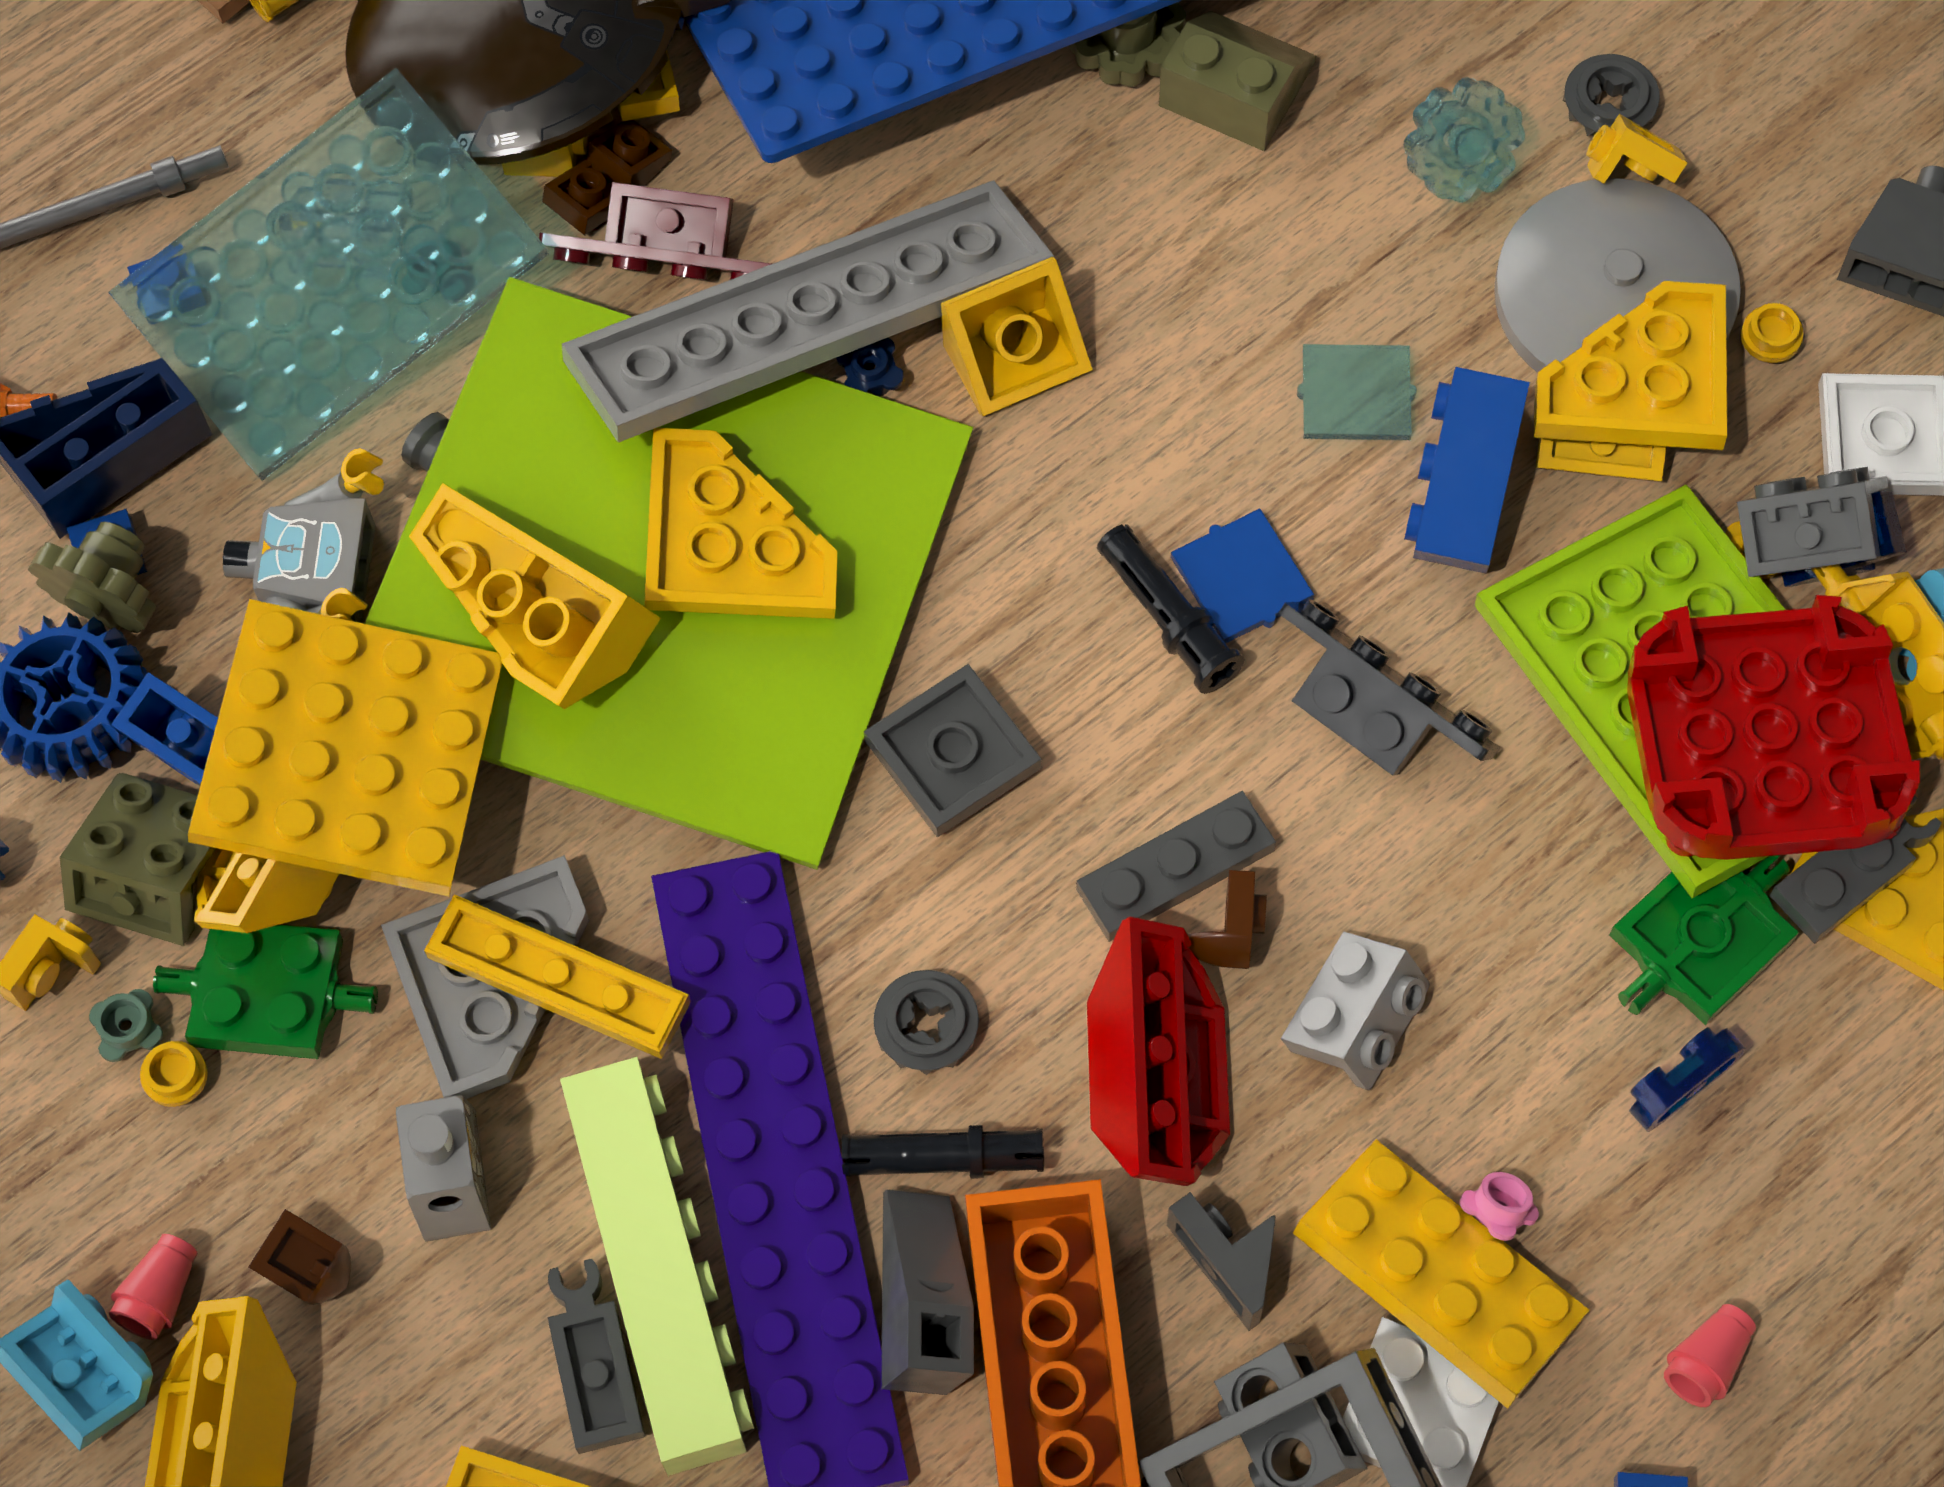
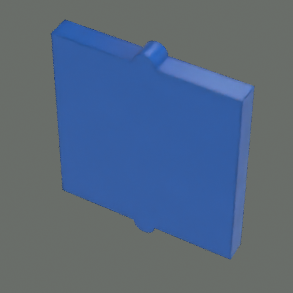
(1241, 575)

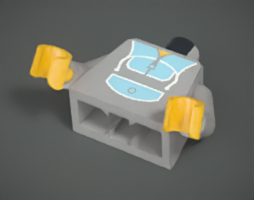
(315, 546)

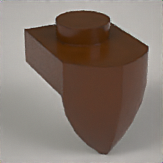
(1243, 916)
(303, 1260)

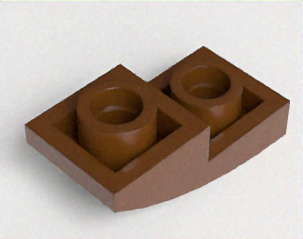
(620, 156)

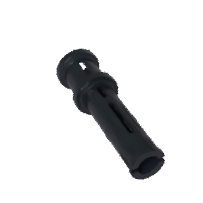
(1184, 627)

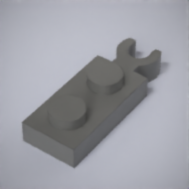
(1842, 881)
(593, 1365)

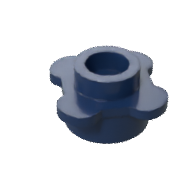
(878, 381)

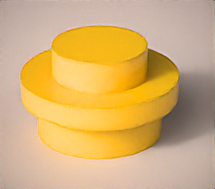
(1772, 333)
(173, 1073)

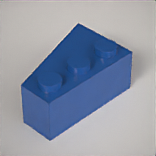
(1467, 469)

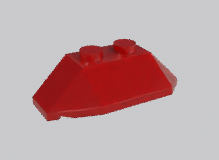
(1157, 1055)

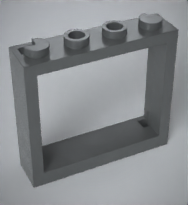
(1371, 1399)

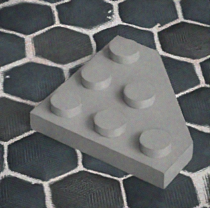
(466, 1025)

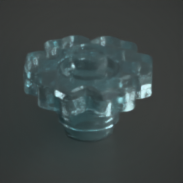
(1464, 139)

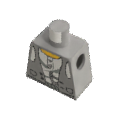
(442, 1160)

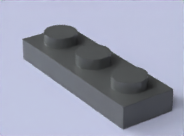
(1176, 864)

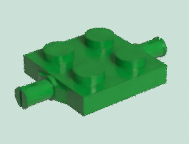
(1705, 944)
(266, 990)

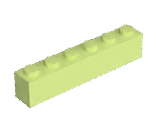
(654, 1268)

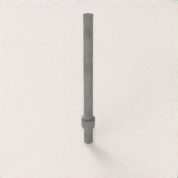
(164, 177)

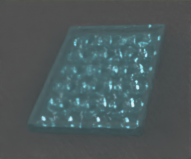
(328, 273)

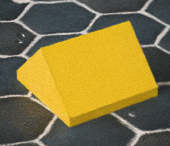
(1014, 337)

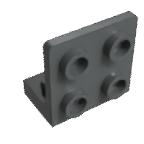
(1810, 527)

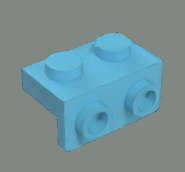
(77, 1366)

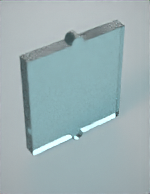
(1356, 392)

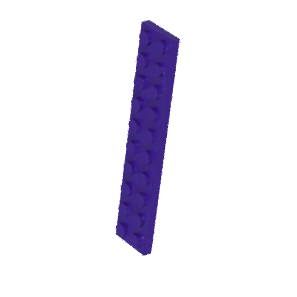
(778, 1178)

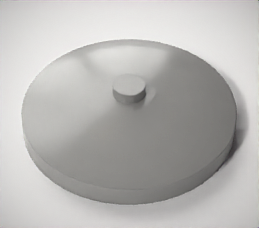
(1597, 255)

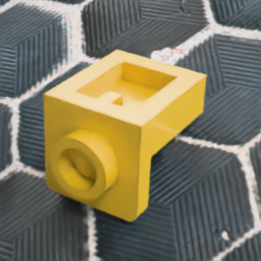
(1644, 150)
(35, 956)

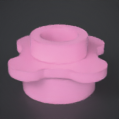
(1501, 1204)

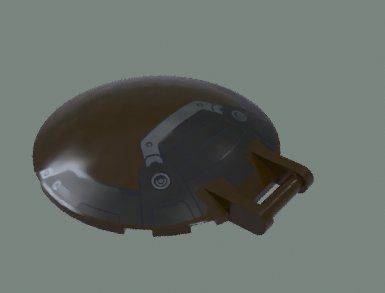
(516, 71)

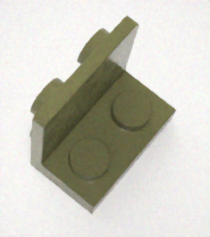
(135, 860)

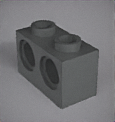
(1314, 1423)

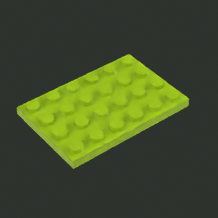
(1584, 611)

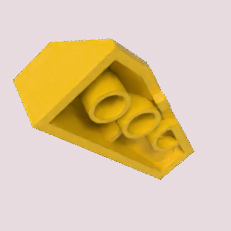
(537, 609)

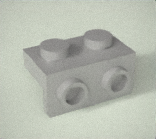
(1358, 1008)

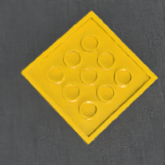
(346, 748)

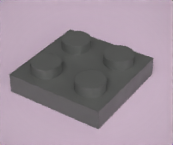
(952, 750)

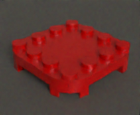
(1770, 732)

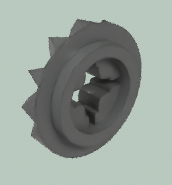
(1617, 77)
(935, 994)

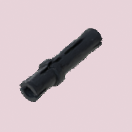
(944, 1152)

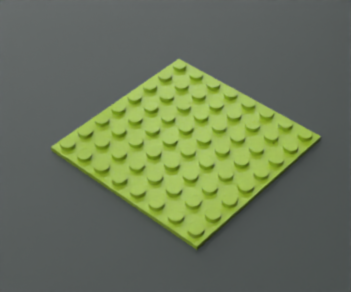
(721, 715)

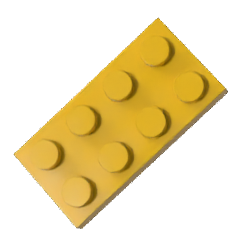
(1441, 1272)

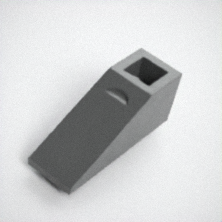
(924, 1297)

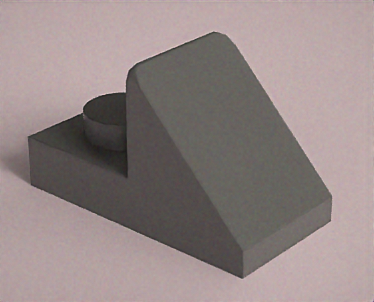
(1234, 1270)

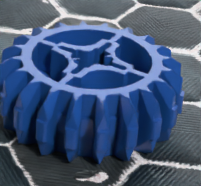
(53, 666)

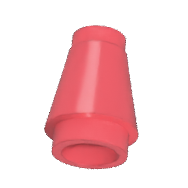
(154, 1288)
(1708, 1358)

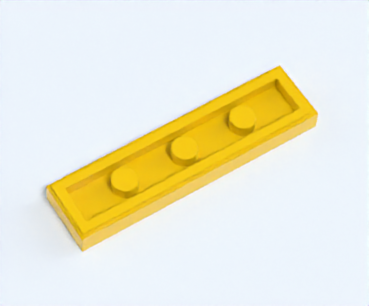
(558, 976)

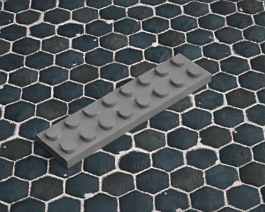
(799, 311)

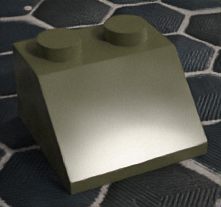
(1232, 78)

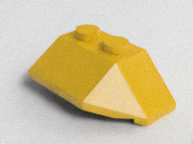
(256, 893)
(223, 1403)

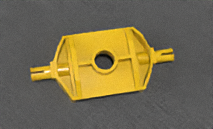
(1910, 625)

